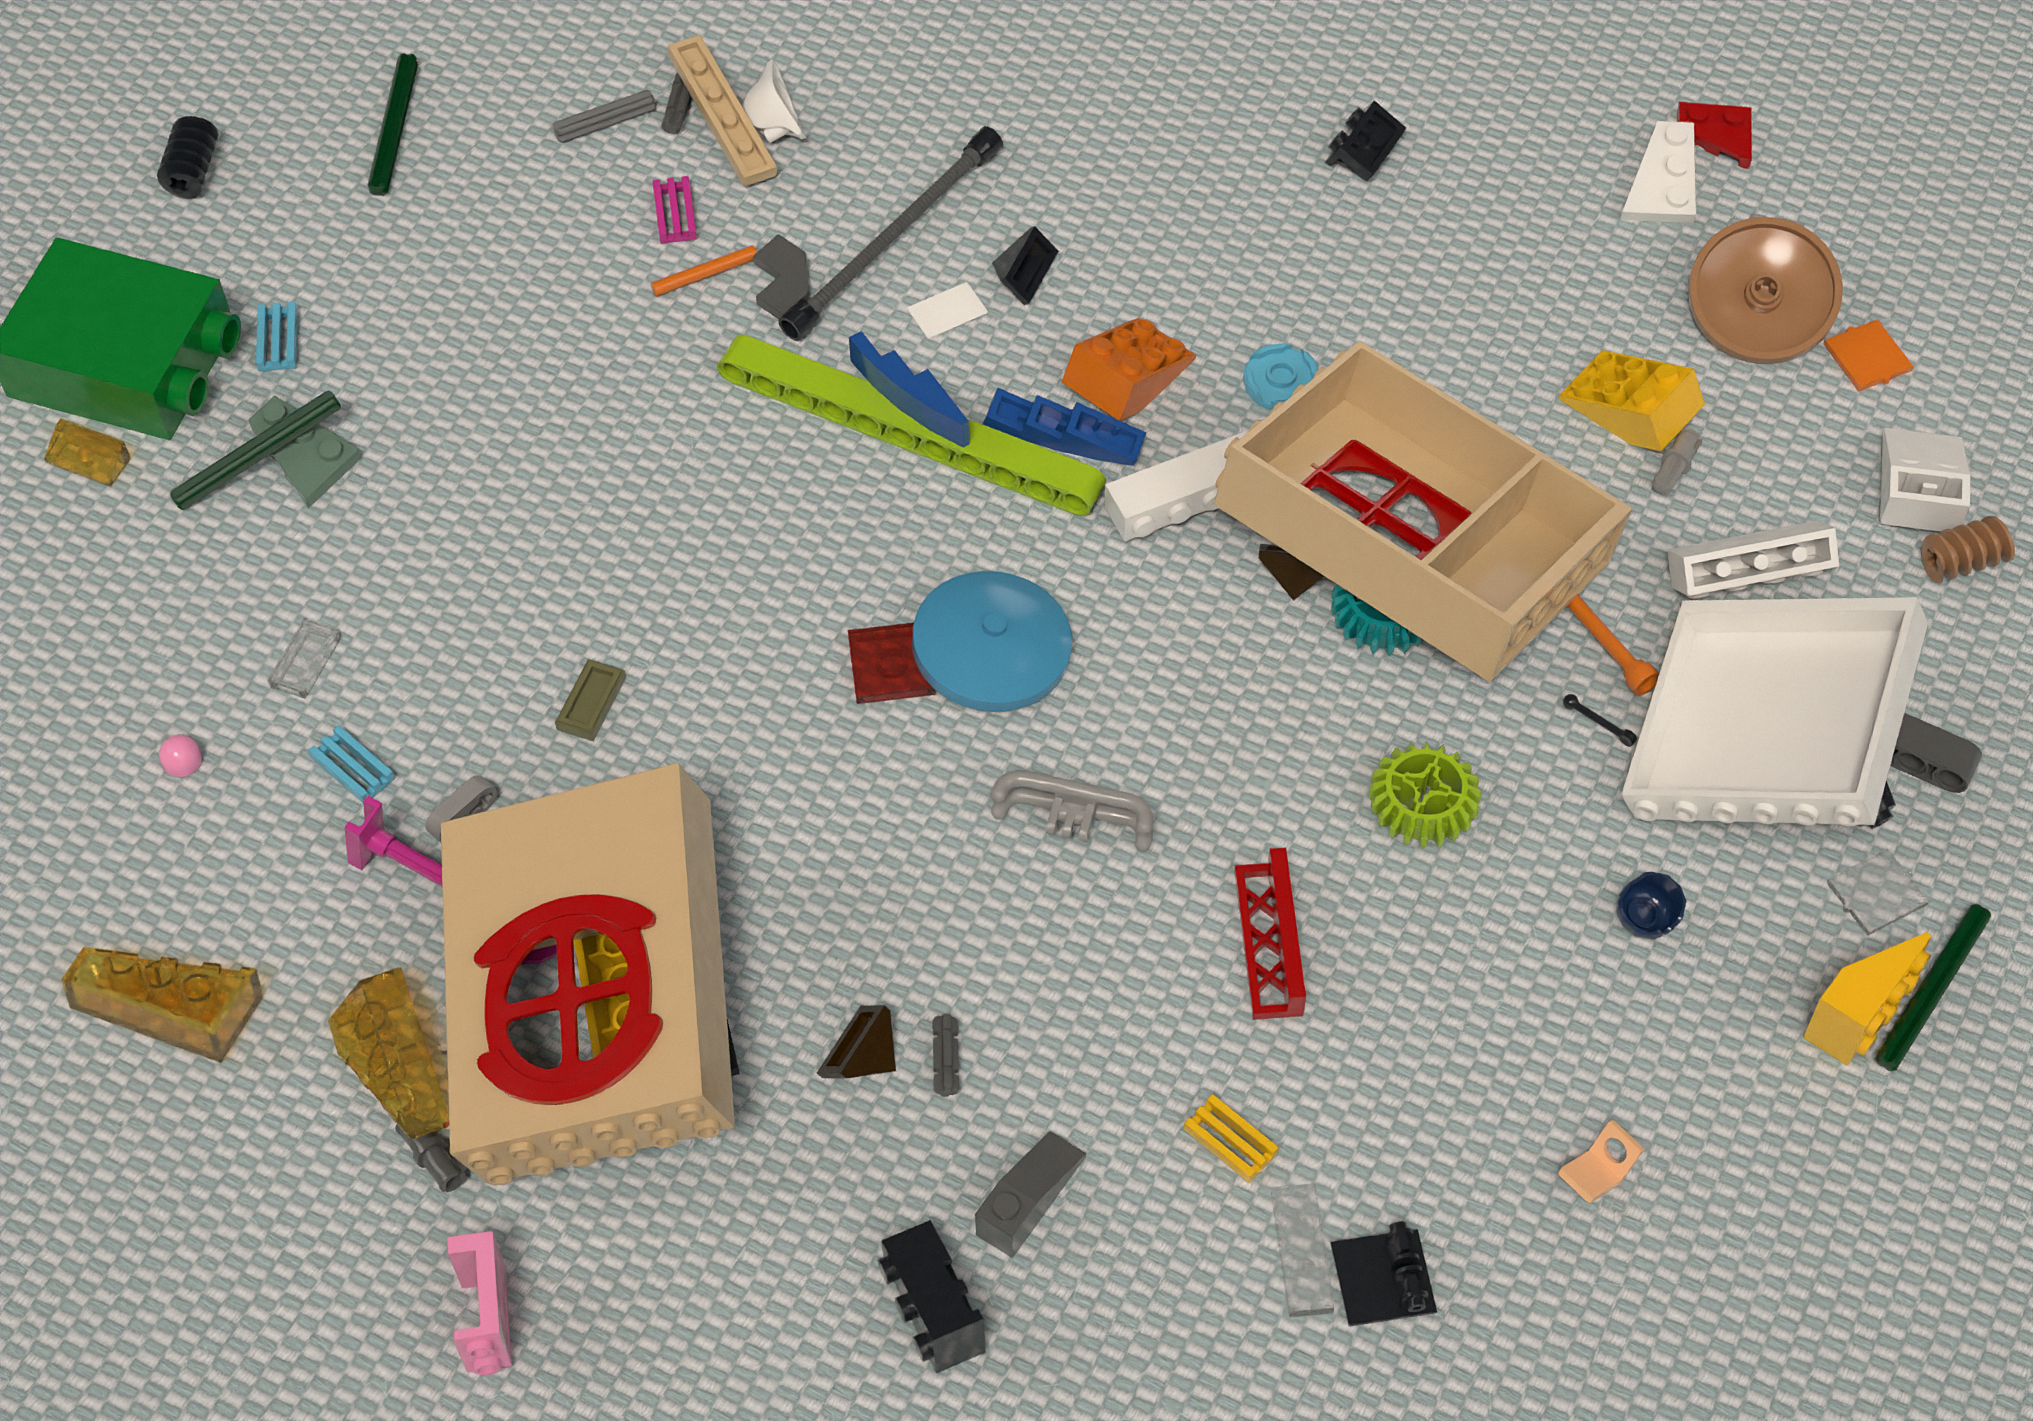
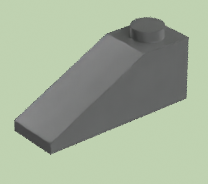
(1026, 1193)

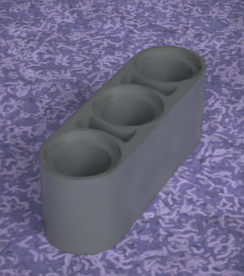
(1935, 755)

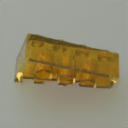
(165, 1000)

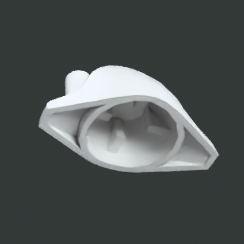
(771, 107)

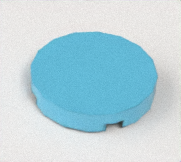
(1276, 373)

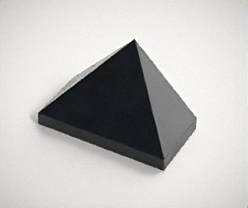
(1025, 264)

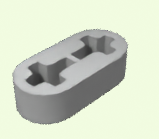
(470, 798)

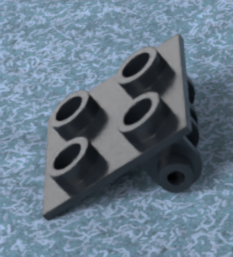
(1383, 1276)

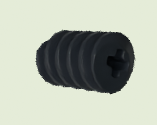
(187, 156)

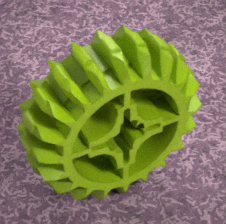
(1441, 811)

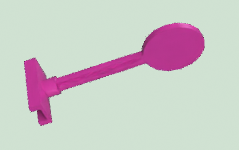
(372, 838)

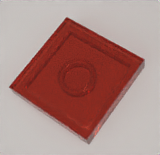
(885, 664)

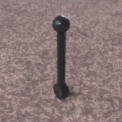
(1626, 736)

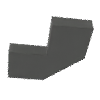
(789, 267)

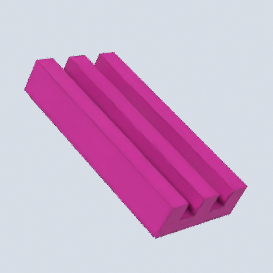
(672, 188)

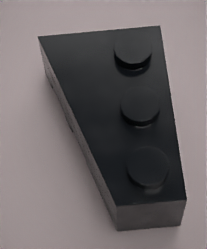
(932, 1297)

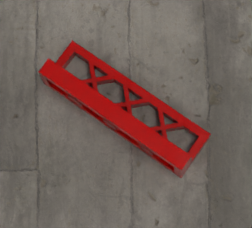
(1286, 936)

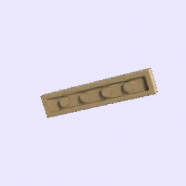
(722, 110)

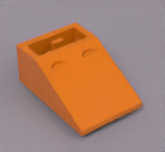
(1126, 367)

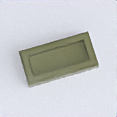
(590, 700)

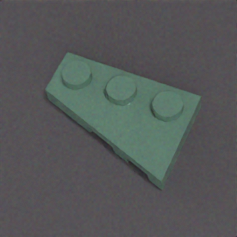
(310, 460)

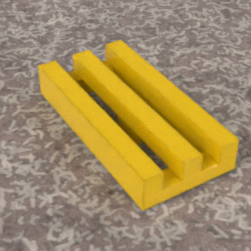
(1251, 1134)

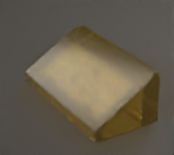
(87, 452)

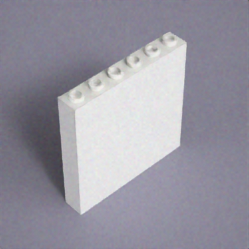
(1777, 711)

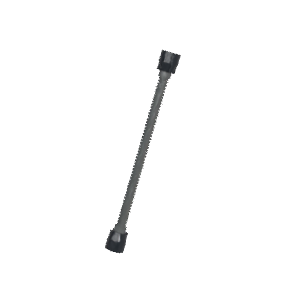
(800, 318)

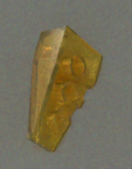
(386, 1048)

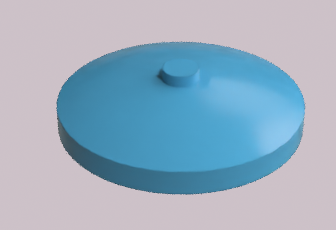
(991, 641)

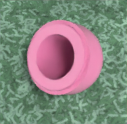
(180, 755)

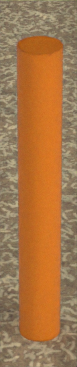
(703, 271)

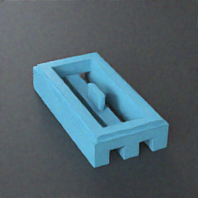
(276, 313)
(332, 745)

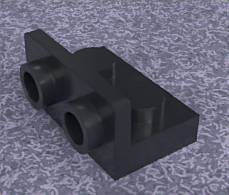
(1367, 141)

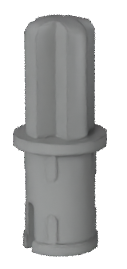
(1676, 460)

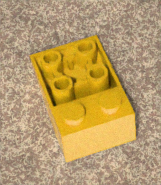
(1636, 398)
(1866, 998)

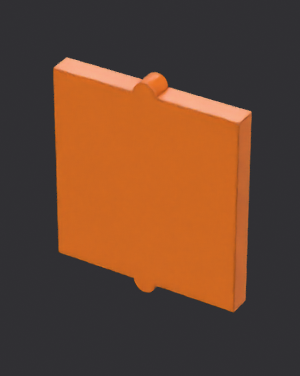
(1868, 355)

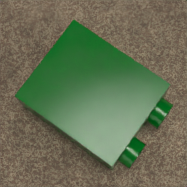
(115, 338)

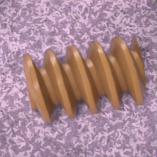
(1966, 548)

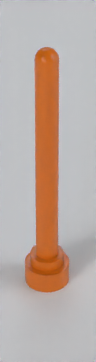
(1639, 675)

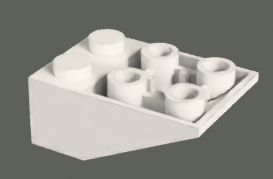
(1923, 480)

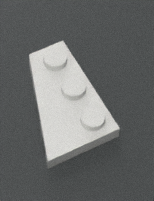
(1665, 177)

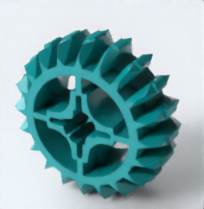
(1369, 624)

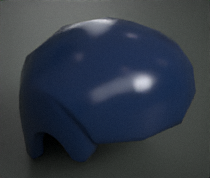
(1651, 905)

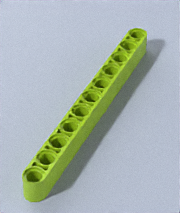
(859, 406)

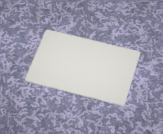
(947, 310)

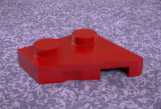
(1720, 129)

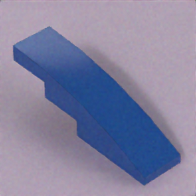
(915, 395)
(1070, 431)

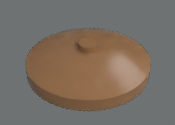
(1765, 290)

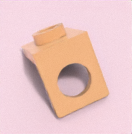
(1596, 1169)

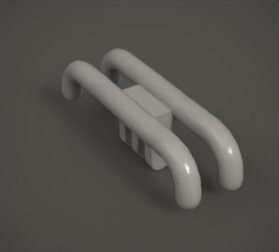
(1073, 804)

